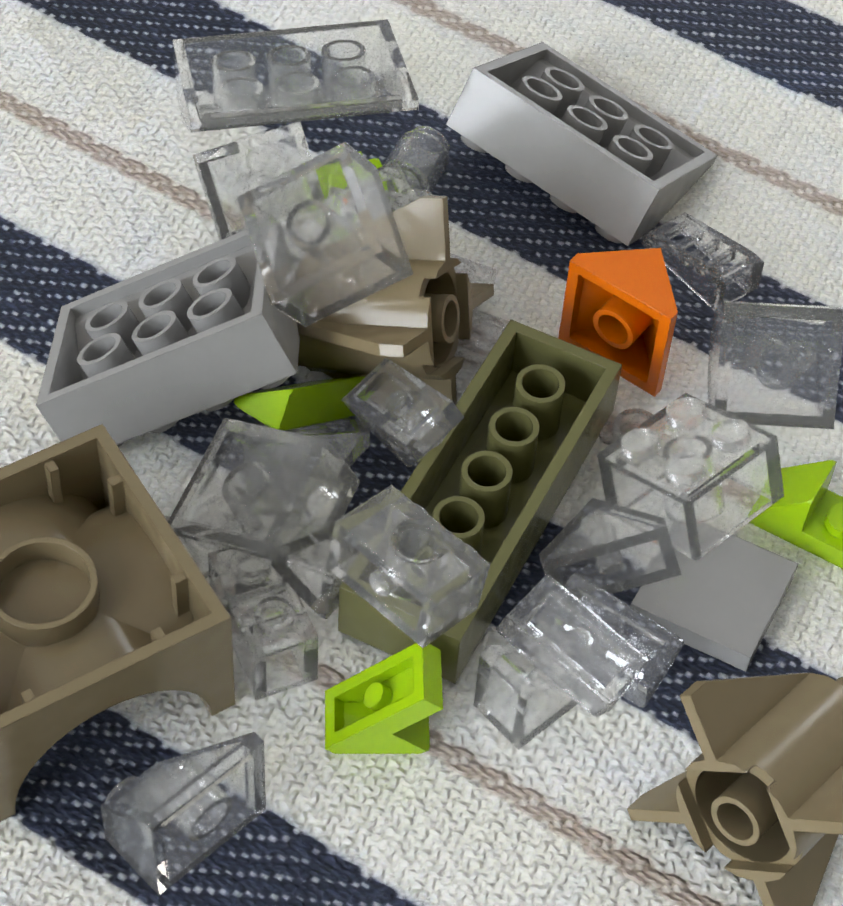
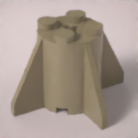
(409, 321)
(764, 780)

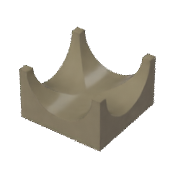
(94, 602)

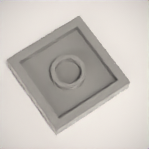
(721, 599)

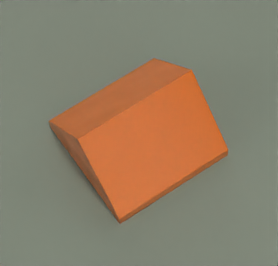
(622, 311)

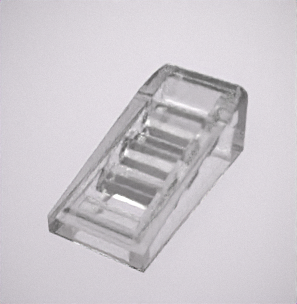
(740, 265)

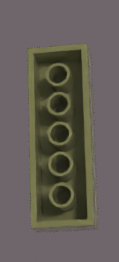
(501, 473)

